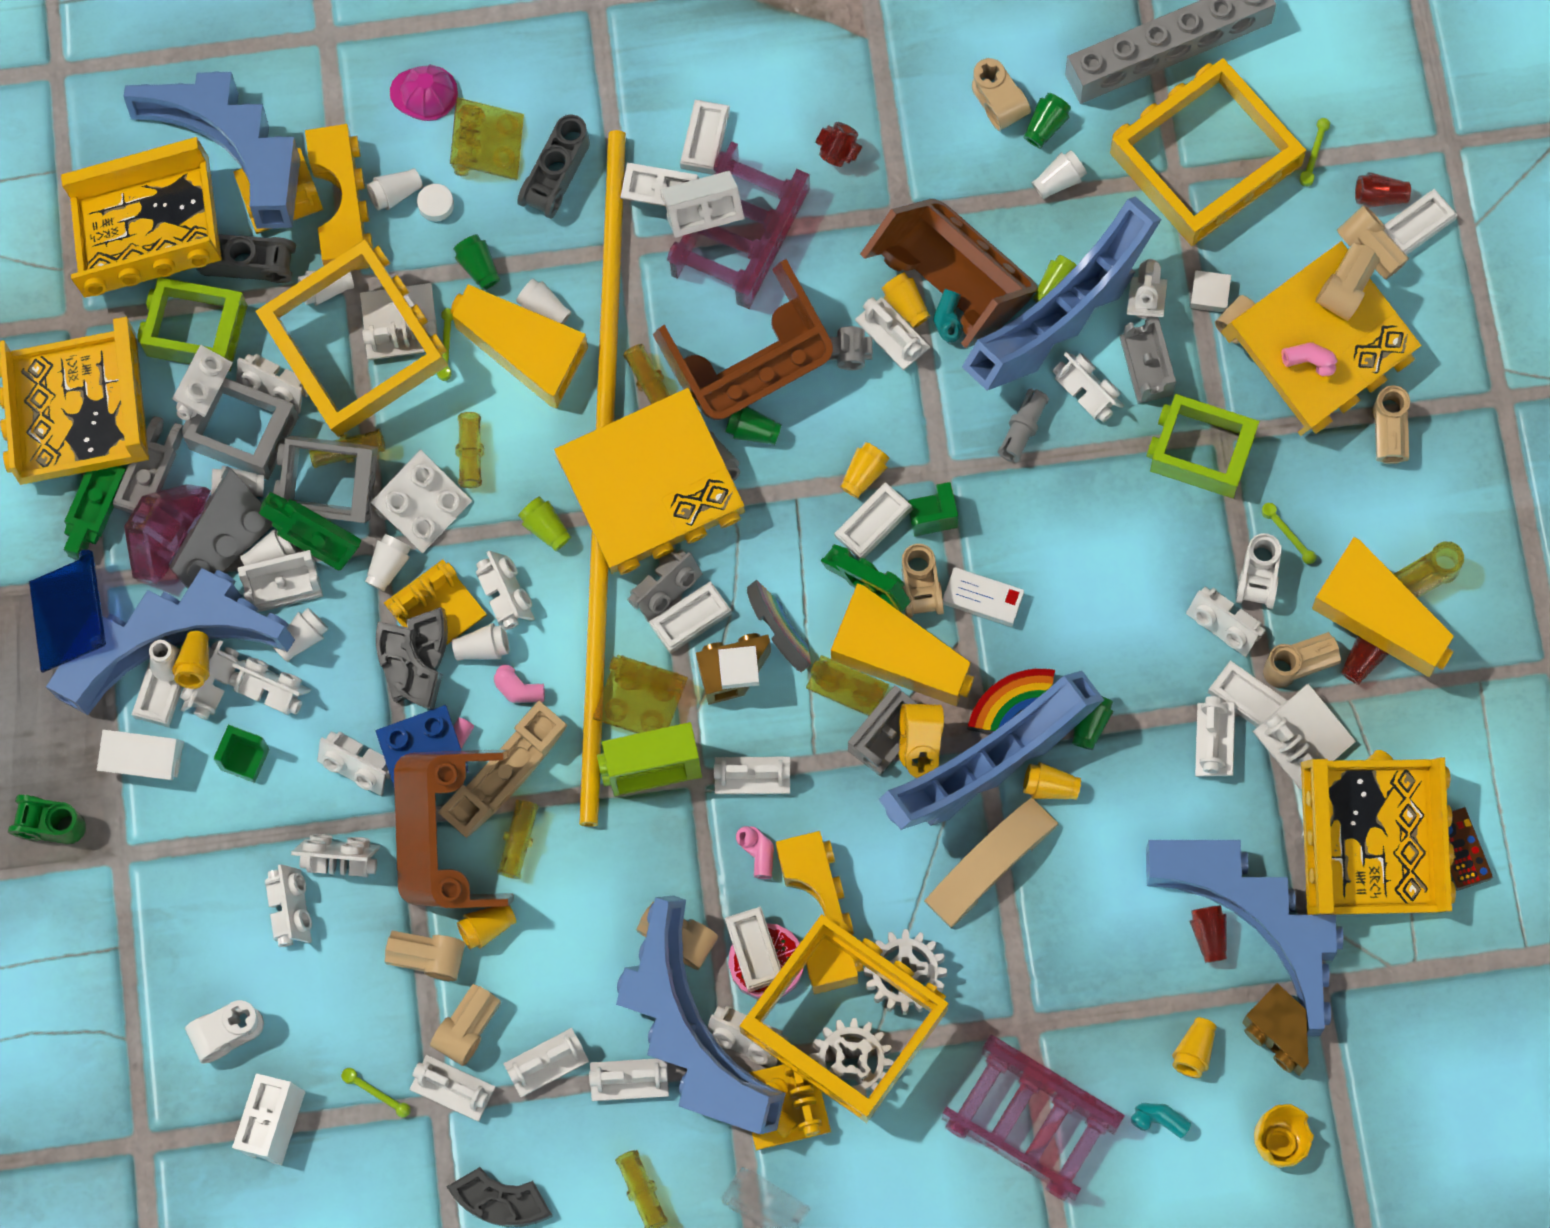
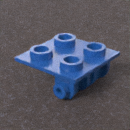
(421, 733)

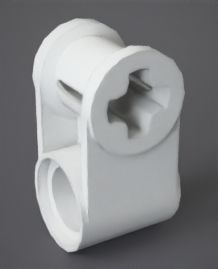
(1259, 578)
(219, 1032)

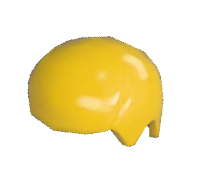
(1283, 1136)

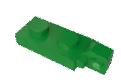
(91, 508)
(310, 531)
(887, 585)

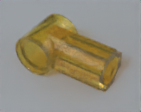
(1426, 574)

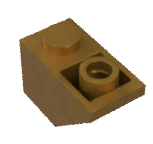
(710, 668)
(1282, 1027)

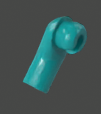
(946, 317)
(1162, 1114)

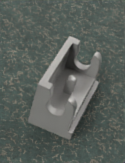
(1148, 361)
(879, 736)

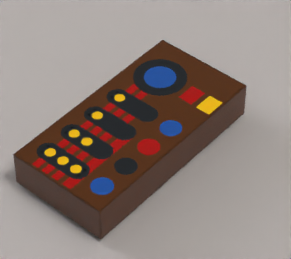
(1469, 860)

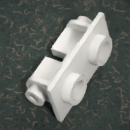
(1147, 291)
(891, 332)
(261, 375)
(1079, 375)
(200, 383)
(499, 575)
(1212, 612)
(282, 688)
(208, 696)
(1215, 738)
(340, 755)
(752, 775)
(287, 889)
(726, 1031)
(546, 1062)
(628, 1079)
(451, 1087)

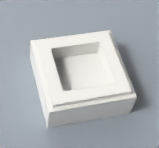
(1210, 291)
(738, 667)

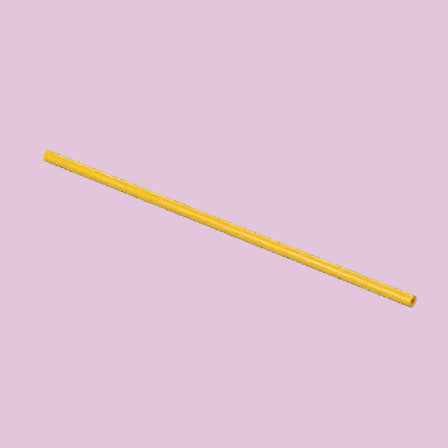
(605, 414)

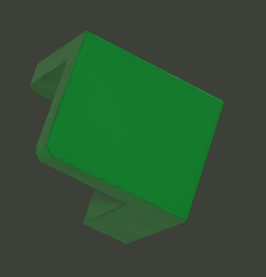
(934, 512)
(241, 753)

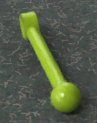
(1307, 177)
(446, 315)
(1269, 512)
(349, 1076)

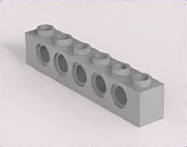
(1163, 43)

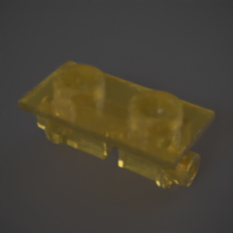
(846, 685)

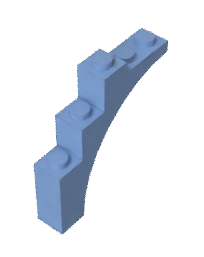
(240, 129)
(1063, 312)
(208, 606)
(993, 759)
(1300, 941)
(680, 1037)

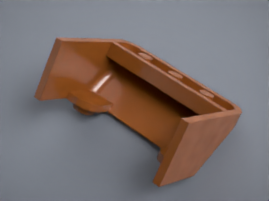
(957, 258)
(800, 349)
(415, 784)

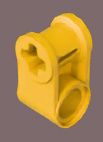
(920, 732)

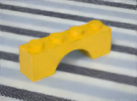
(333, 159)
(806, 867)

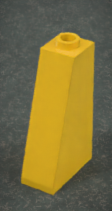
(523, 342)
(1381, 610)
(898, 650)

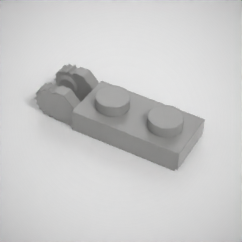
(149, 475)

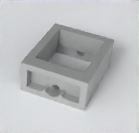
(265, 455)
(363, 482)

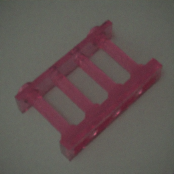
(760, 252)
(1066, 1099)

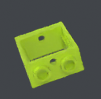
(227, 333)
(1193, 473)
(650, 759)

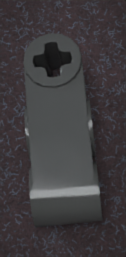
(544, 187)
(267, 259)

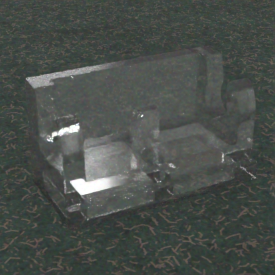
(763, 1202)

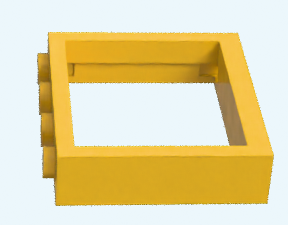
(1198, 226)
(389, 390)
(870, 956)

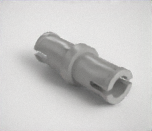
(1023, 425)

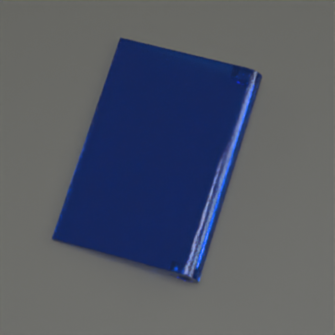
(67, 612)

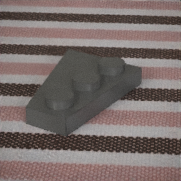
(222, 532)

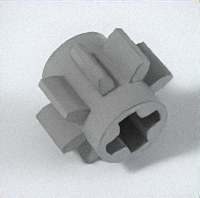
(851, 348)

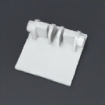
(385, 328)
(420, 501)
(1303, 732)
(320, 847)

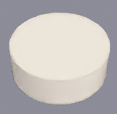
(435, 202)

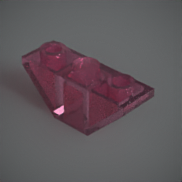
(160, 527)

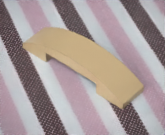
(501, 778)
(990, 861)

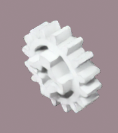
(923, 971)
(864, 1049)

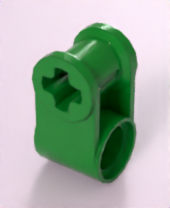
(39, 820)

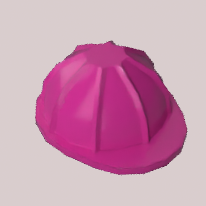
(424, 92)

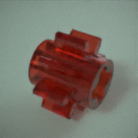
(838, 144)

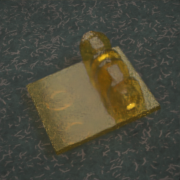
(486, 139)
(639, 696)

